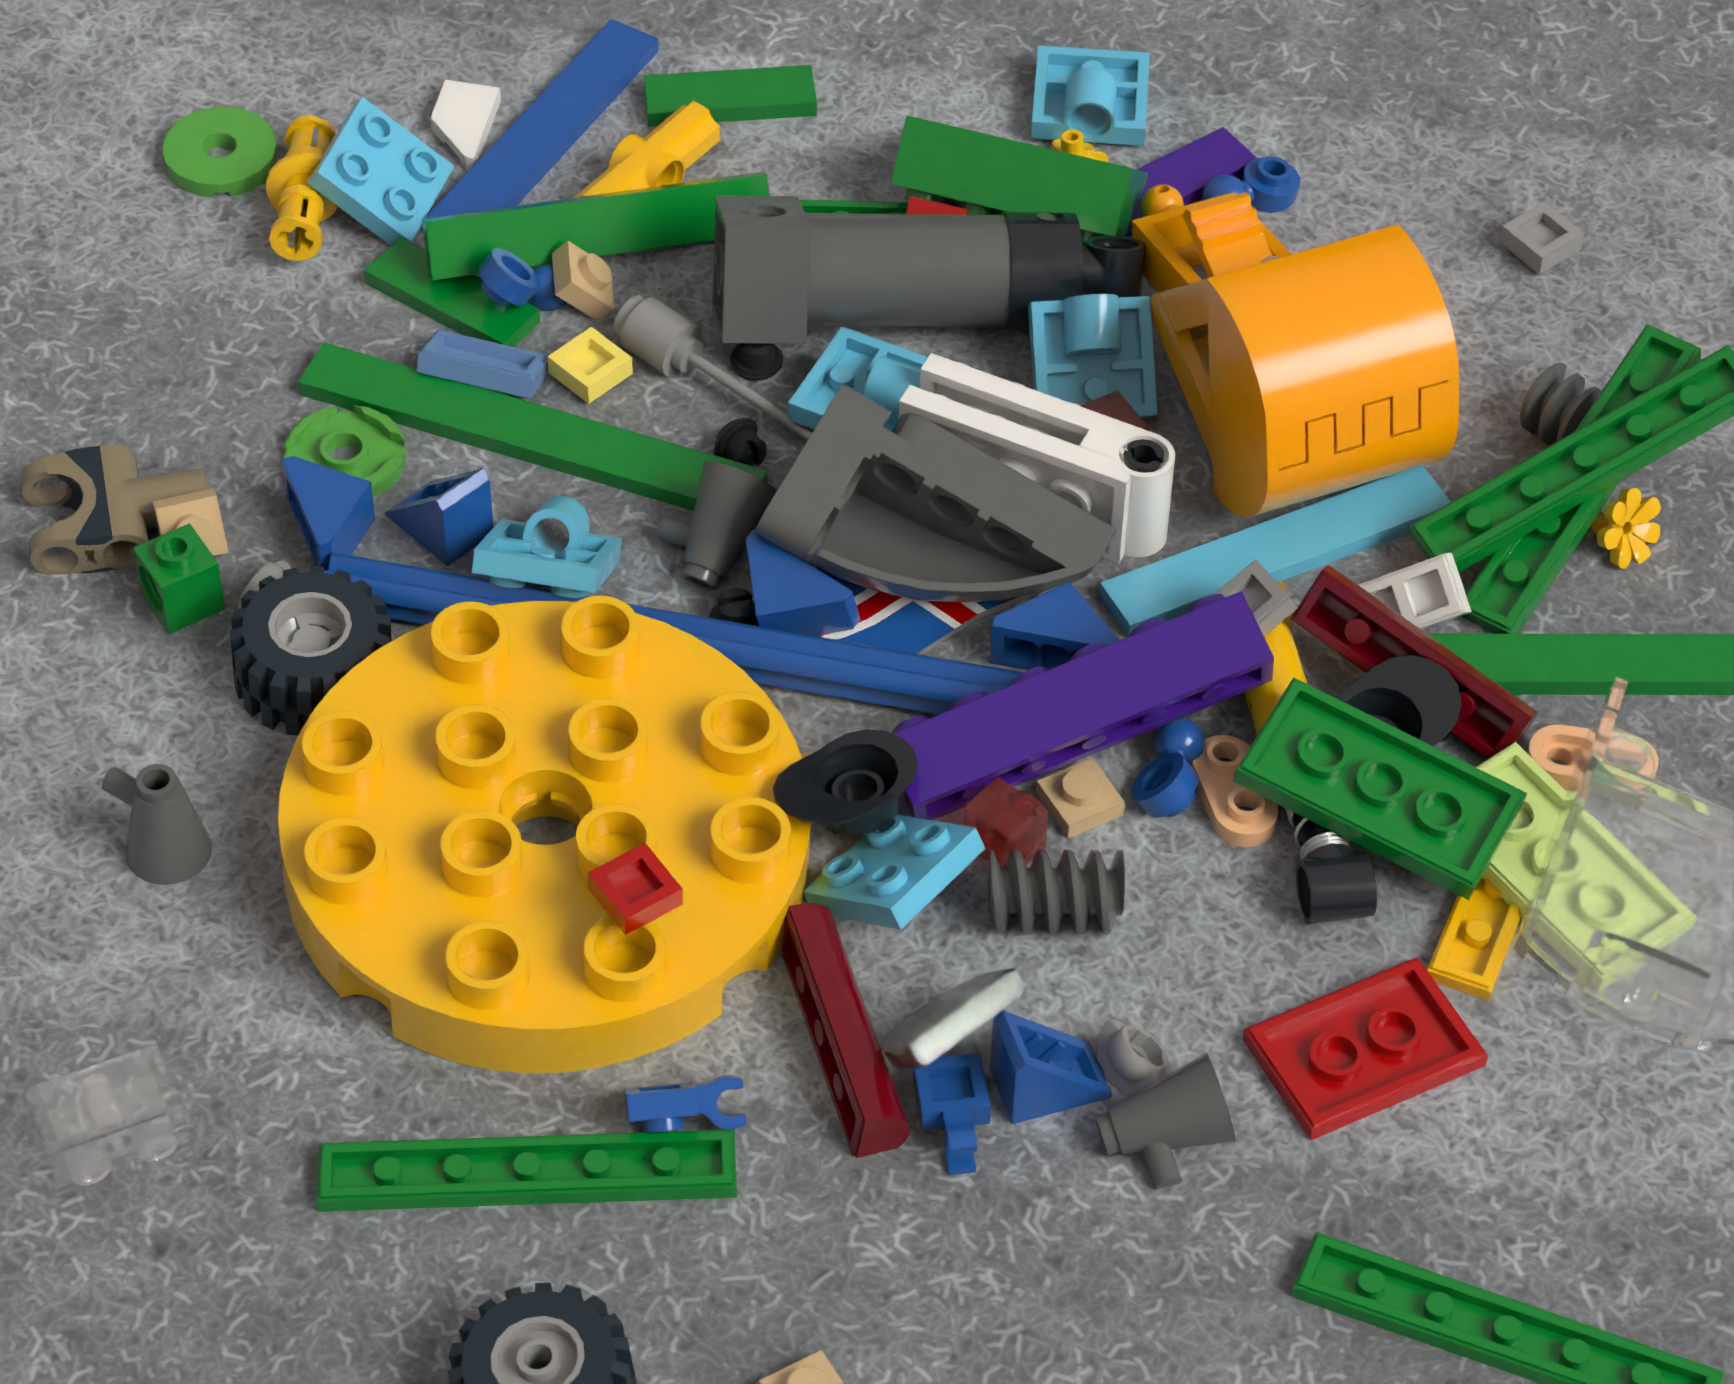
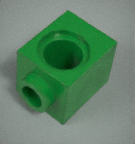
(179, 578)

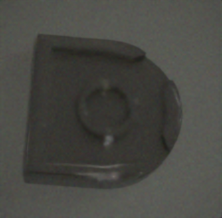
(950, 1018)

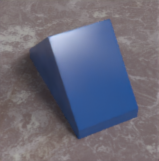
(328, 506)
(448, 514)
(795, 594)
(1047, 630)
(1042, 1069)

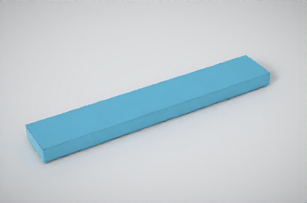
(1281, 545)

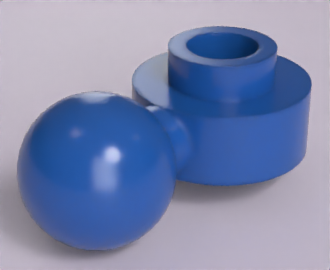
(1267, 180)
(513, 281)
(1170, 781)

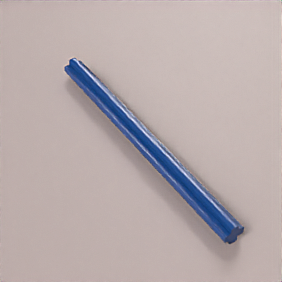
(764, 653)

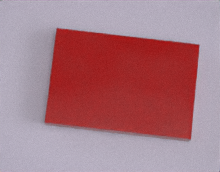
(1364, 1048)

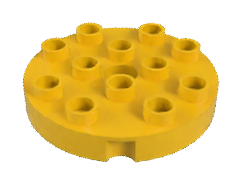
(493, 945)

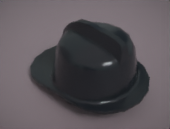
(1410, 696)
(849, 782)

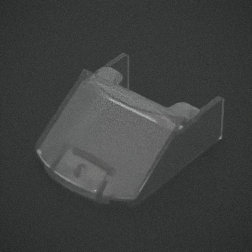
(1637, 895)

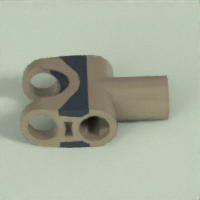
(109, 504)

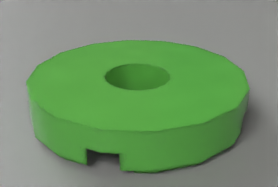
(214, 127)
(369, 431)

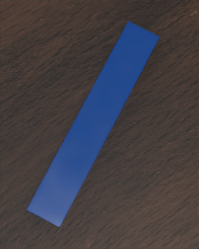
(552, 122)

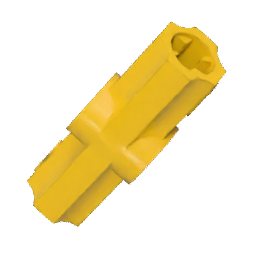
(660, 155)

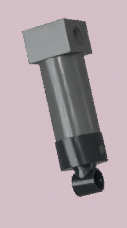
(900, 270)

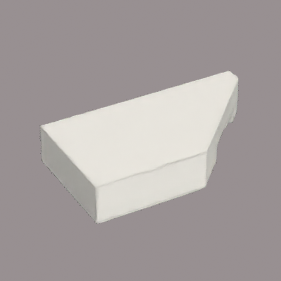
(465, 118)
(1423, 592)

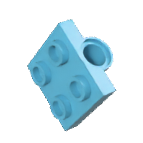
(1092, 93)
(380, 173)
(1094, 348)
(862, 363)
(525, 553)
(895, 870)

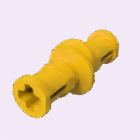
(296, 201)

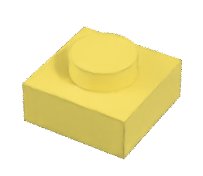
(590, 365)

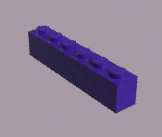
(1086, 703)

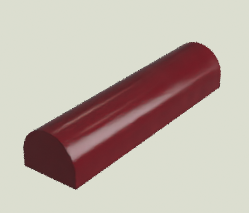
(1372, 632)
(842, 1032)

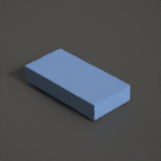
(483, 363)

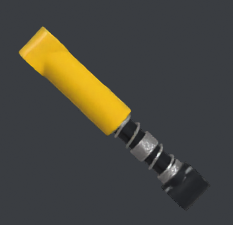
(1330, 875)

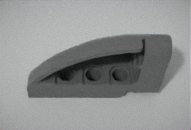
(924, 512)

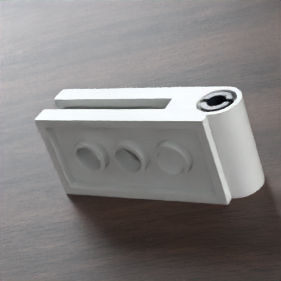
(1076, 453)

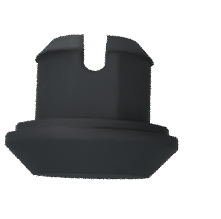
(756, 360)
(740, 442)
(735, 606)

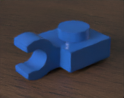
(955, 1098)
(665, 1105)

